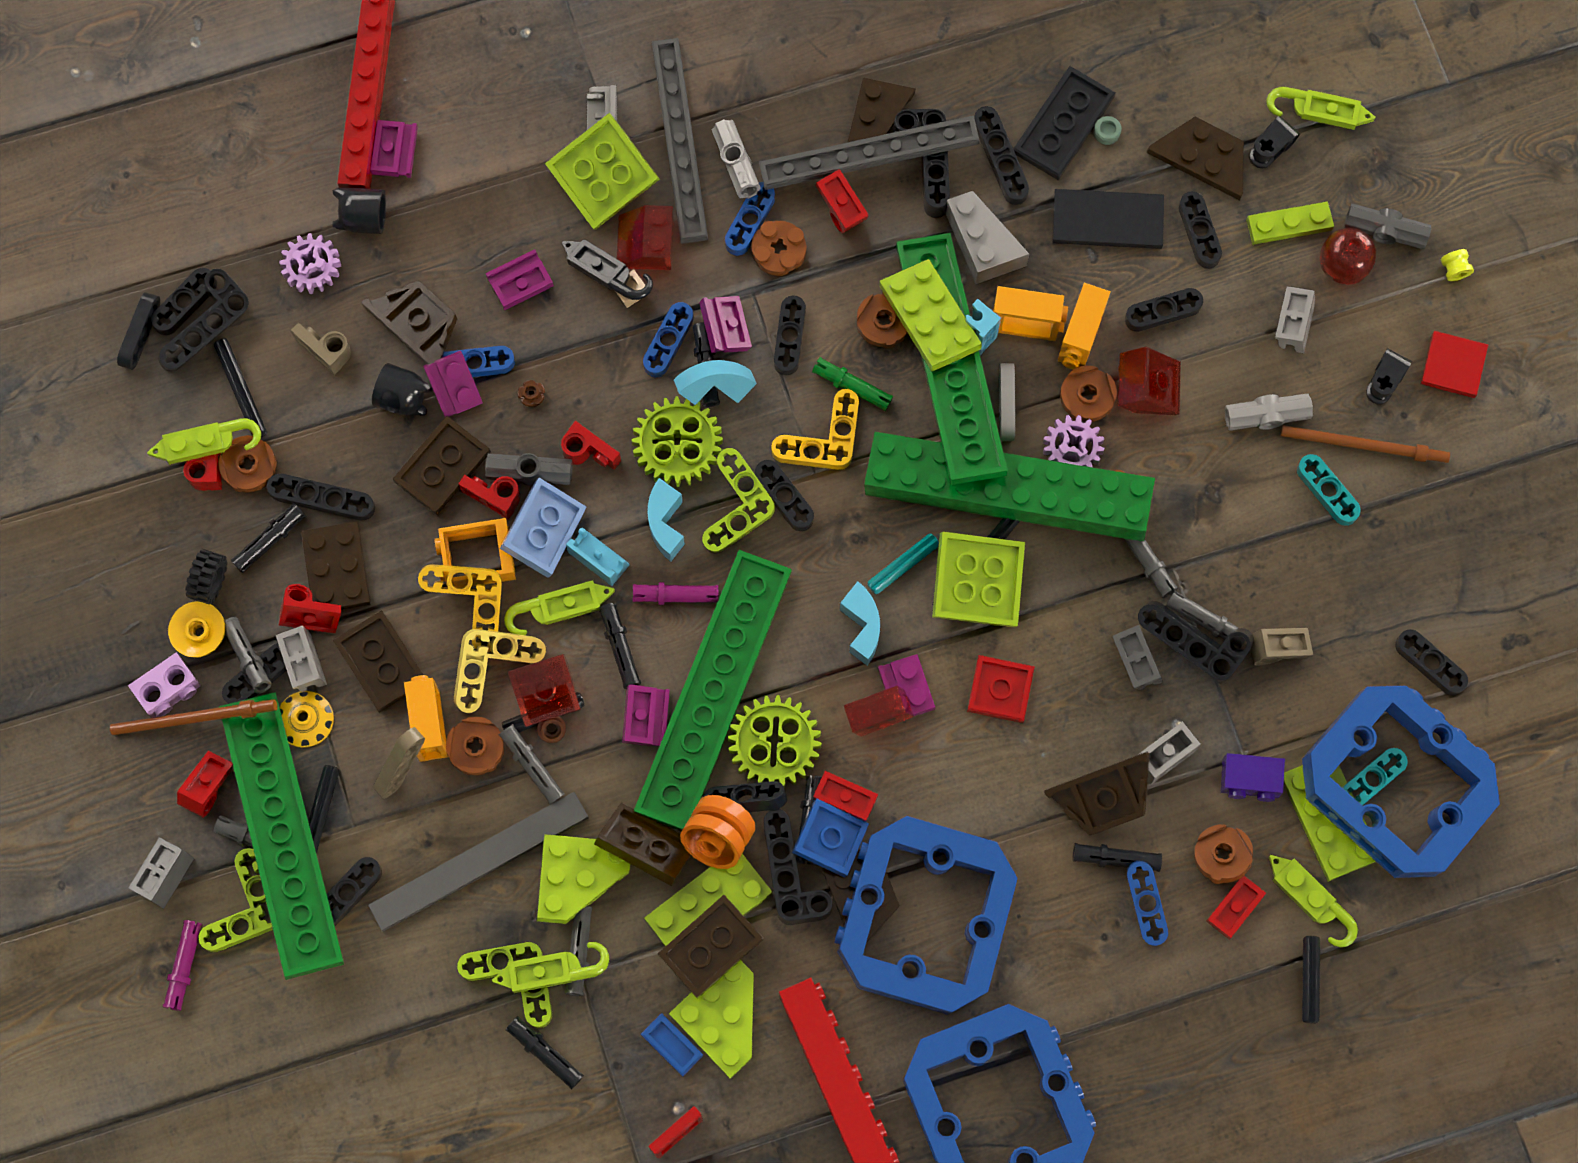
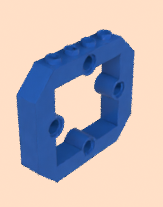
(1455, 751)
(960, 850)
(989, 1030)

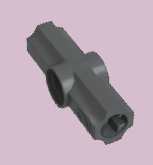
(1388, 226)
(548, 469)

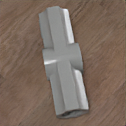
(740, 169)
(1268, 411)

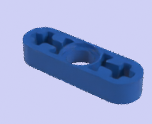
(734, 230)
(493, 353)
(666, 360)
(1160, 922)

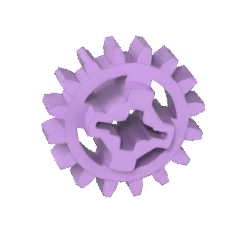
(315, 273)
(1067, 435)

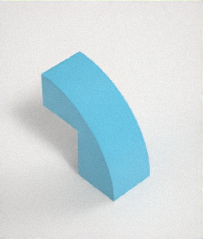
(727, 376)
(661, 506)
(862, 609)

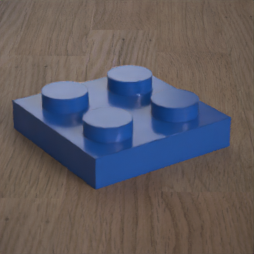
(830, 838)

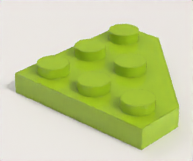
(574, 876)
(722, 1019)

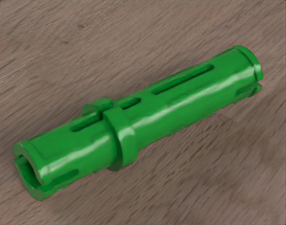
(841, 378)

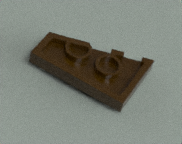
(877, 108)

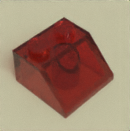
(646, 238)
(1149, 382)
(544, 690)

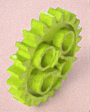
(677, 465)
(800, 743)

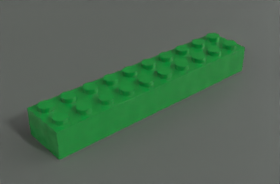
(1031, 492)

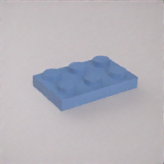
(543, 527)

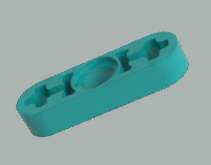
(1347, 500)
(1381, 760)

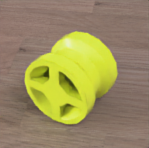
(1457, 265)

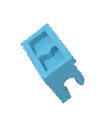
(985, 323)
(597, 556)

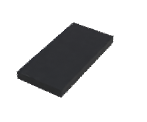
(1064, 122)
(1108, 218)

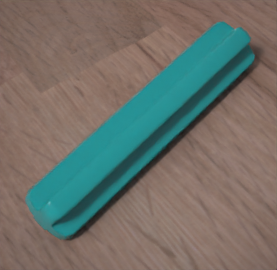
(903, 563)

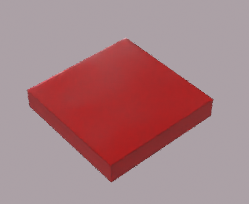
(1454, 364)
(1000, 689)
(676, 1132)

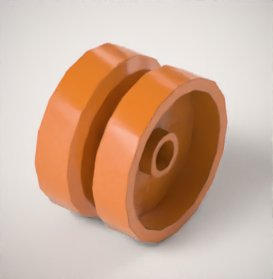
(717, 831)

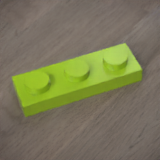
(1290, 223)

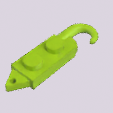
(1322, 107)
(202, 441)
(560, 604)
(1312, 897)
(550, 970)

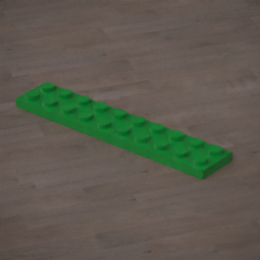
(960, 388)
(713, 690)
(282, 842)

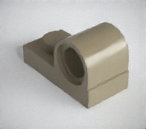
(321, 349)
(1280, 644)

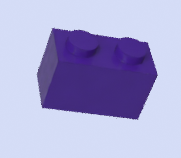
(1252, 777)

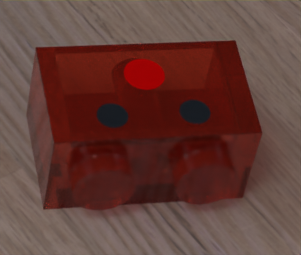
(878, 711)

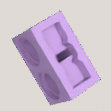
(160, 680)

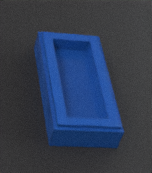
(672, 1045)

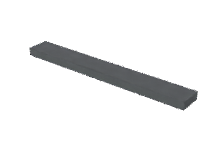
(679, 141)
(869, 152)
(477, 862)

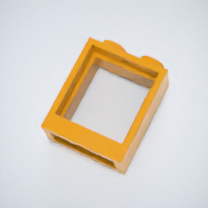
(1030, 313)
(1083, 326)
(475, 530)
(427, 716)

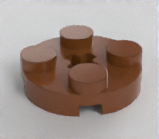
(774, 233)
(869, 327)
(1096, 381)
(242, 479)
(464, 734)
(1220, 869)

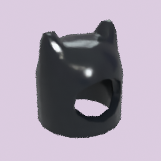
(360, 210)
(399, 391)

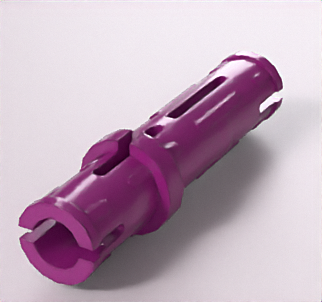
(675, 593)
(179, 977)

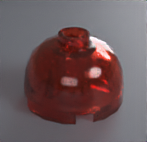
(1348, 255)

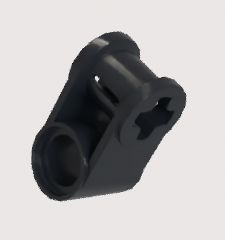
(1274, 141)
(1388, 375)

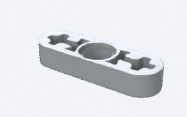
(1007, 402)

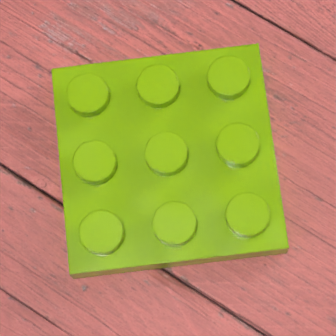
(602, 171)
(978, 579)

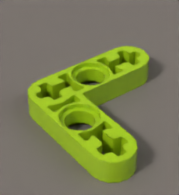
(748, 498)
(252, 915)
(520, 951)

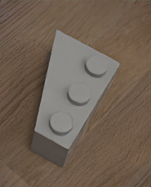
(983, 239)

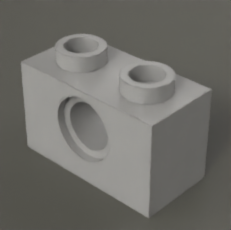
(1170, 751)

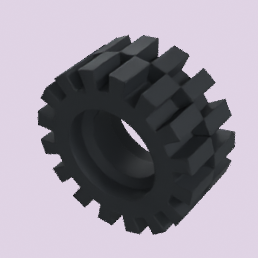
(206, 576)

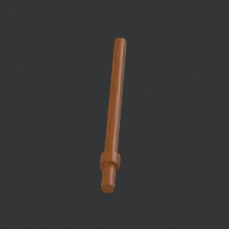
(1419, 453)
(245, 709)

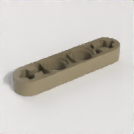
(399, 762)

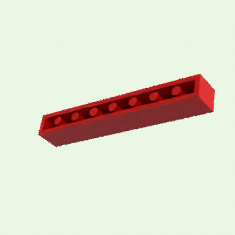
(365, 93)
(835, 1075)

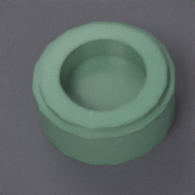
(1107, 130)

